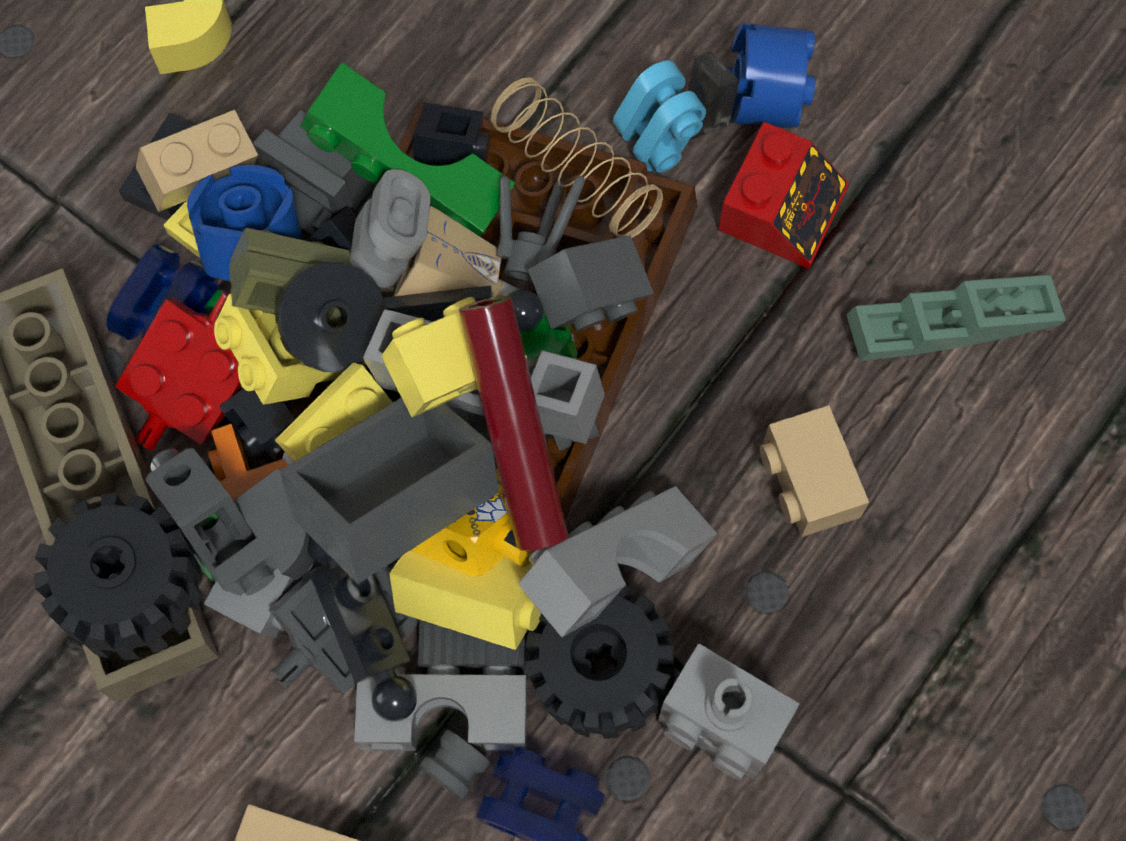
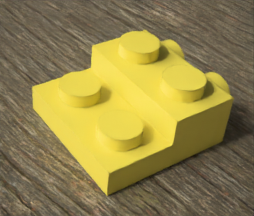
(262, 357)
(340, 407)

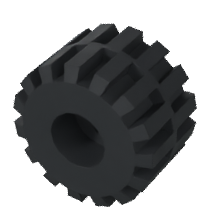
(127, 607)
(618, 697)

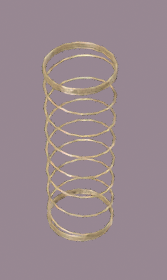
(531, 109)

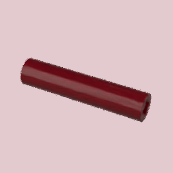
(514, 423)

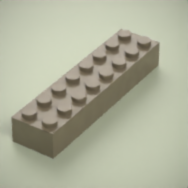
(79, 445)

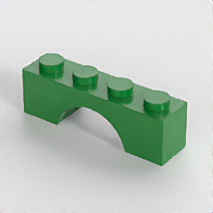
(352, 123)

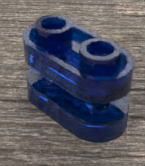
(152, 283)
(524, 774)

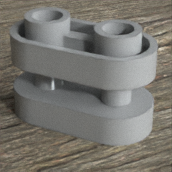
(390, 227)

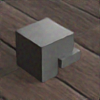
(318, 179)

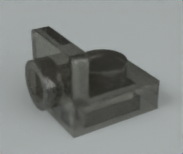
(715, 89)

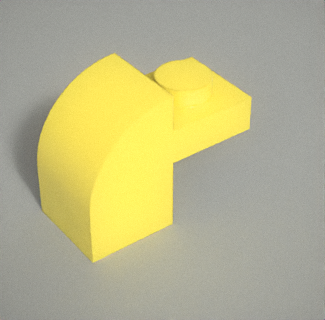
(187, 33)

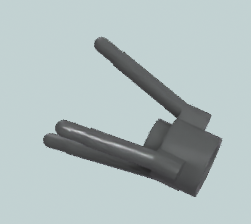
(531, 247)

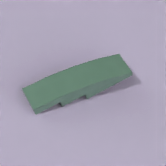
(955, 318)

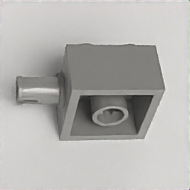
(725, 714)

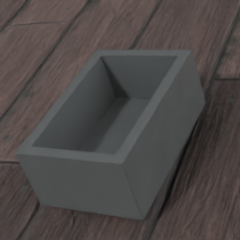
(389, 485)

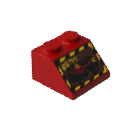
(783, 196)

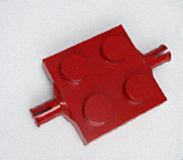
(181, 374)

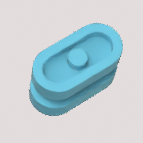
(659, 116)

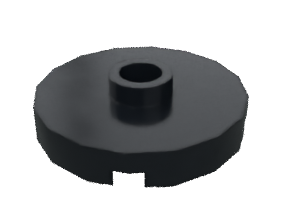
(303, 312)

